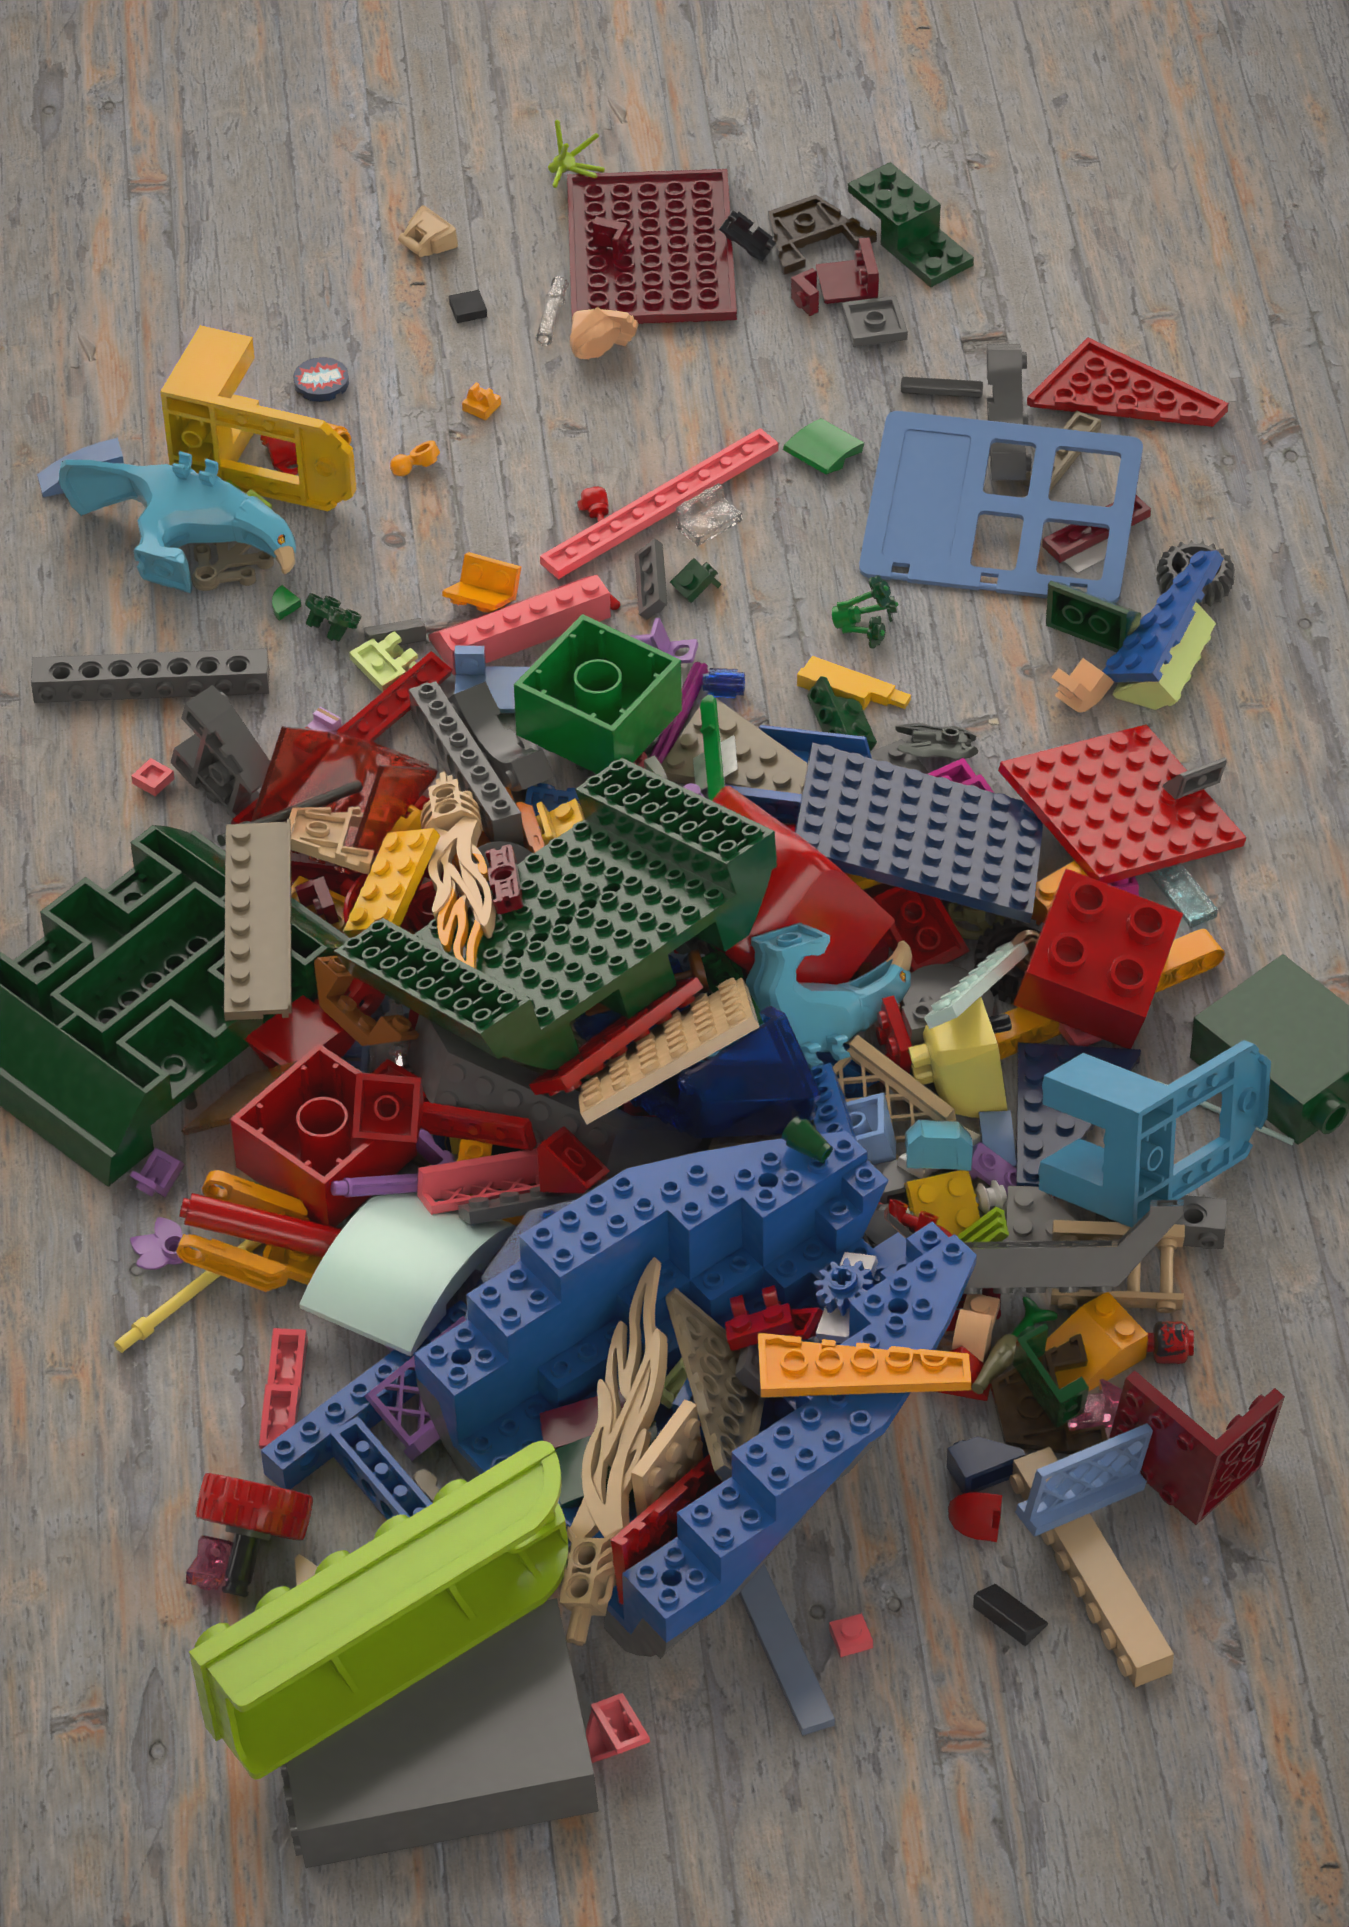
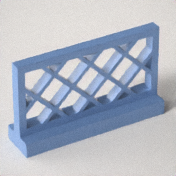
(1086, 1481)

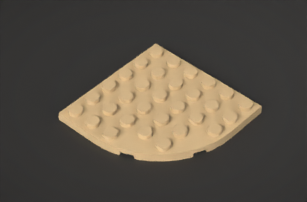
(670, 1048)

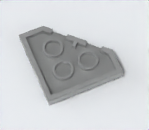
(1032, 1214)

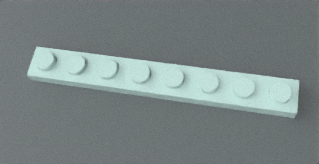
(976, 983)

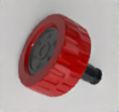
(251, 1513)

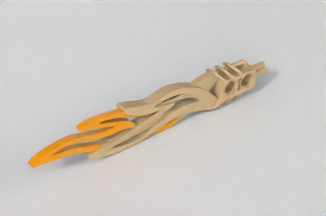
(459, 823)

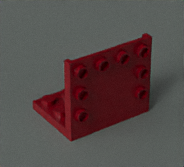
(1184, 1459)

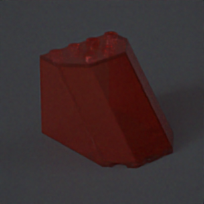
(320, 760)

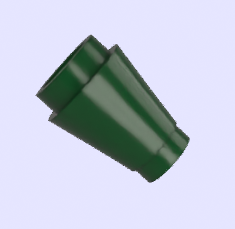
(806, 1139)

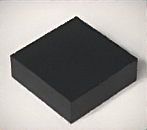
(468, 306)

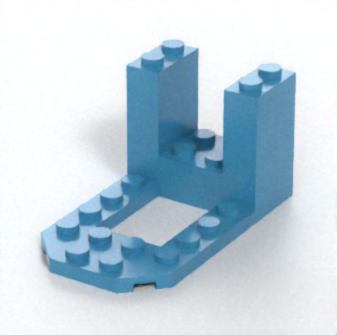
(1142, 1128)

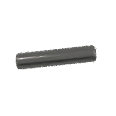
(943, 387)

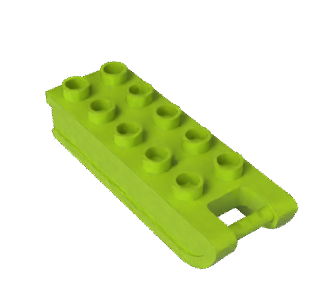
(384, 1612)

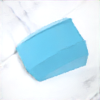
(938, 1145)

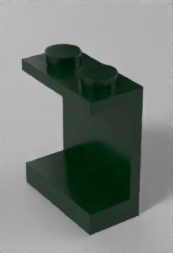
(1058, 1404)

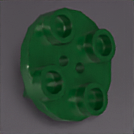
(330, 609)

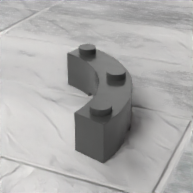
(1005, 405)
(501, 747)

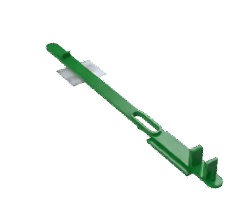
(716, 761)

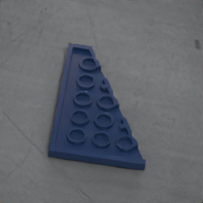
(1041, 1128)

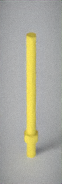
(145, 1326)

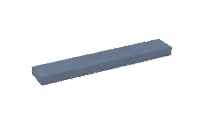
(786, 1654)

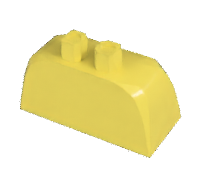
(962, 1063)

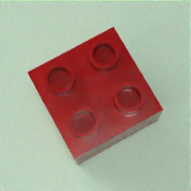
(1098, 959)
(301, 1137)

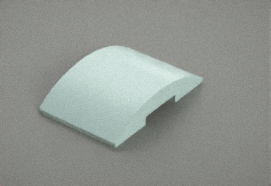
(399, 1269)

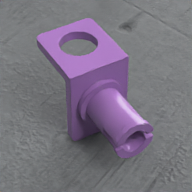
(660, 640)

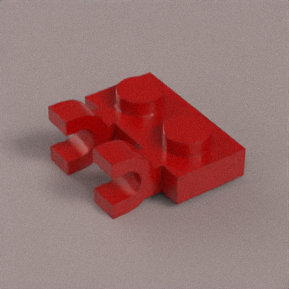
(745, 1327)

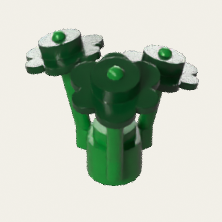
(847, 615)

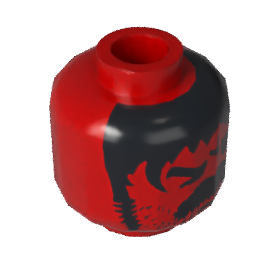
(1171, 1342)

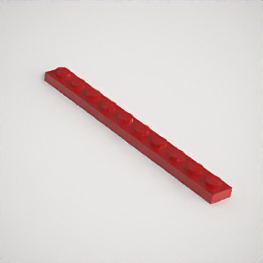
(384, 709)

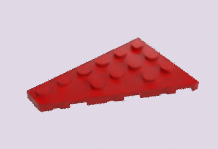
(1113, 384)

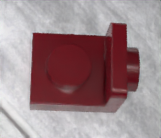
(611, 234)
(317, 893)

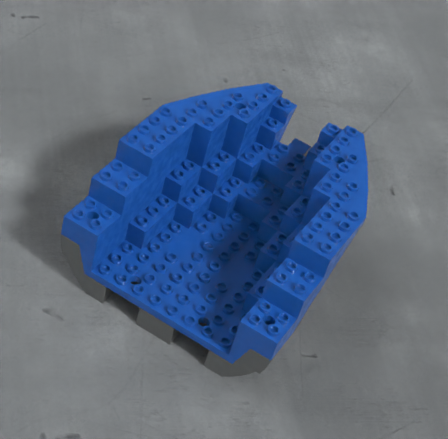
(721, 1230)

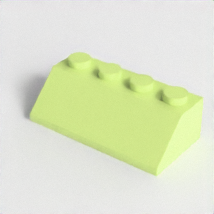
(1177, 672)

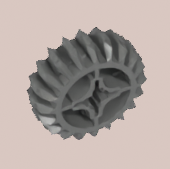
(1179, 558)

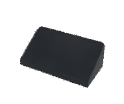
(1008, 1614)

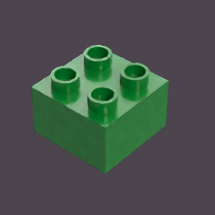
(597, 696)

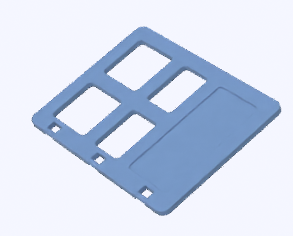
(933, 494)

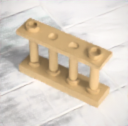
(1163, 1302)

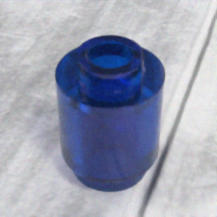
(724, 682)

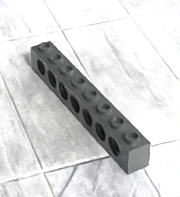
(149, 675)
(465, 762)

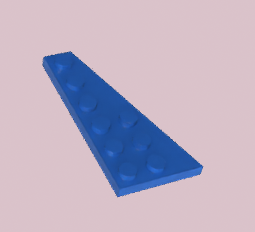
(1165, 625)

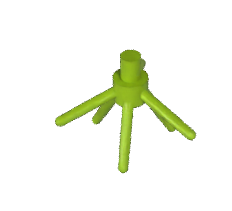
(565, 160)

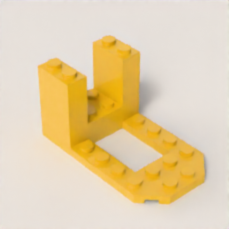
(216, 425)

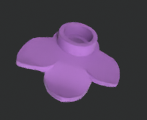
(158, 1248)

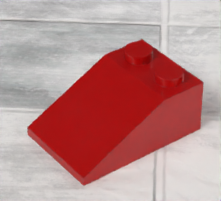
(923, 926)

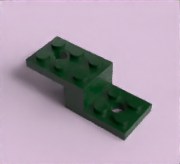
(910, 224)

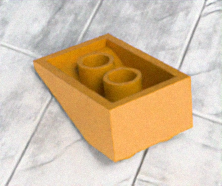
(1109, 1337)

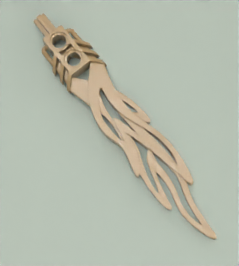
(620, 1442)

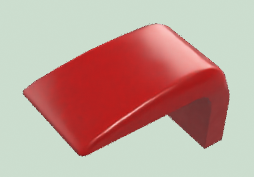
(810, 892)

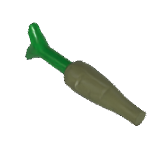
(1003, 1351)

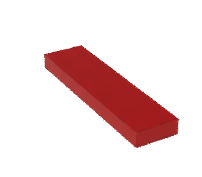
(478, 1126)

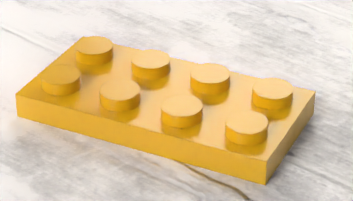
(392, 879)

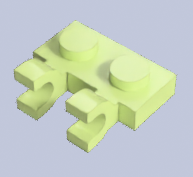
(378, 663)

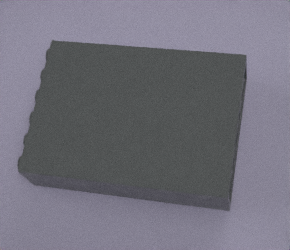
(453, 1756)

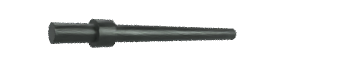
(317, 801)

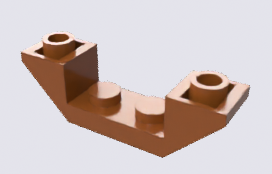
(332, 984)

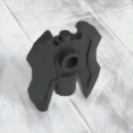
(937, 741)

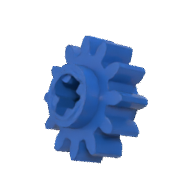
(842, 1285)

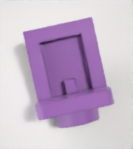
(158, 1173)

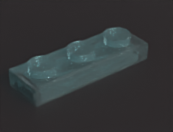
(1185, 894)

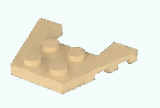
(324, 834)

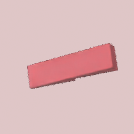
(284, 1383)

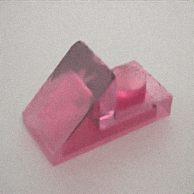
(1099, 1408)

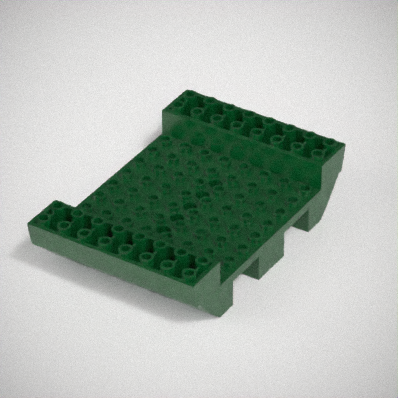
(593, 920)
(101, 1084)

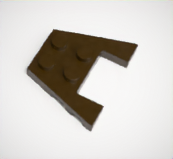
(808, 223)
(1024, 1420)

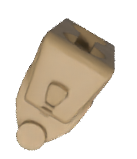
(430, 231)

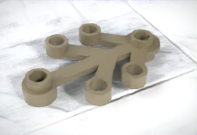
(208, 576)

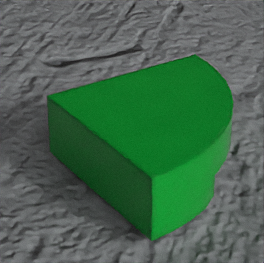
(284, 602)

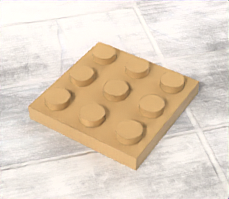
(669, 1457)

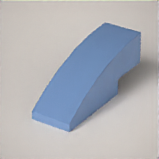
(103, 451)

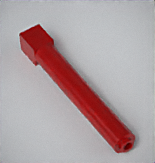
(258, 1225)

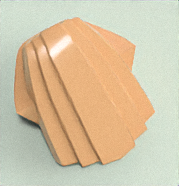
(598, 329)

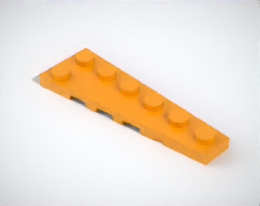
(825, 1368)

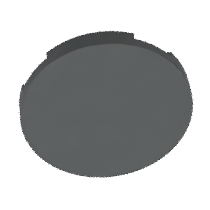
(936, 981)

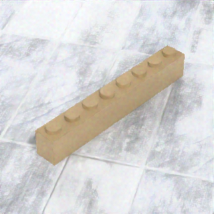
(1102, 1584)

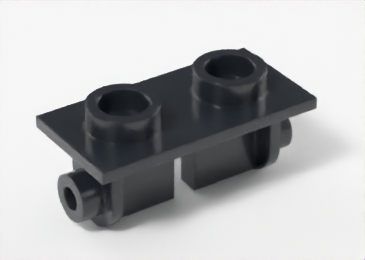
(756, 244)

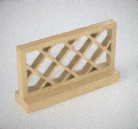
(897, 1080)

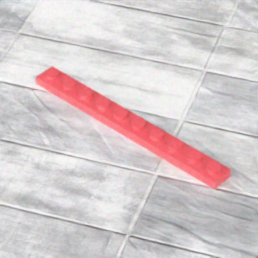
(658, 503)

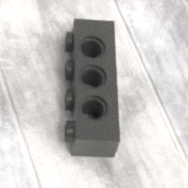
(1203, 1221)

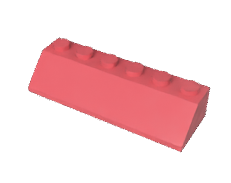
(526, 621)

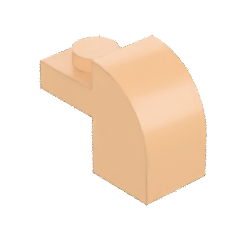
(1083, 686)
(976, 1325)

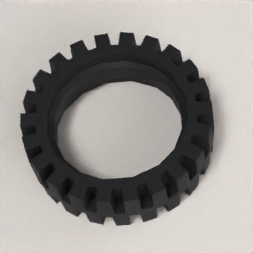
(992, 939)

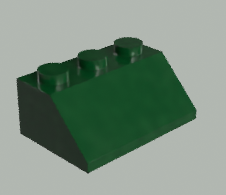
(1089, 616)

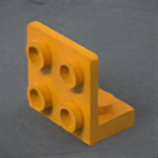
(485, 583)

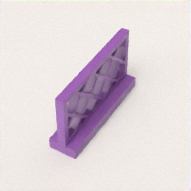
(425, 1434)

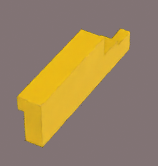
(851, 684)

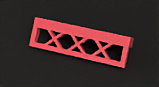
(476, 1177)

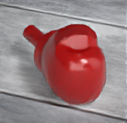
(595, 502)

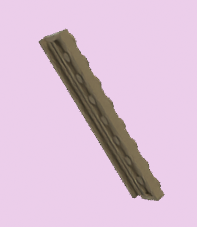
(257, 920)

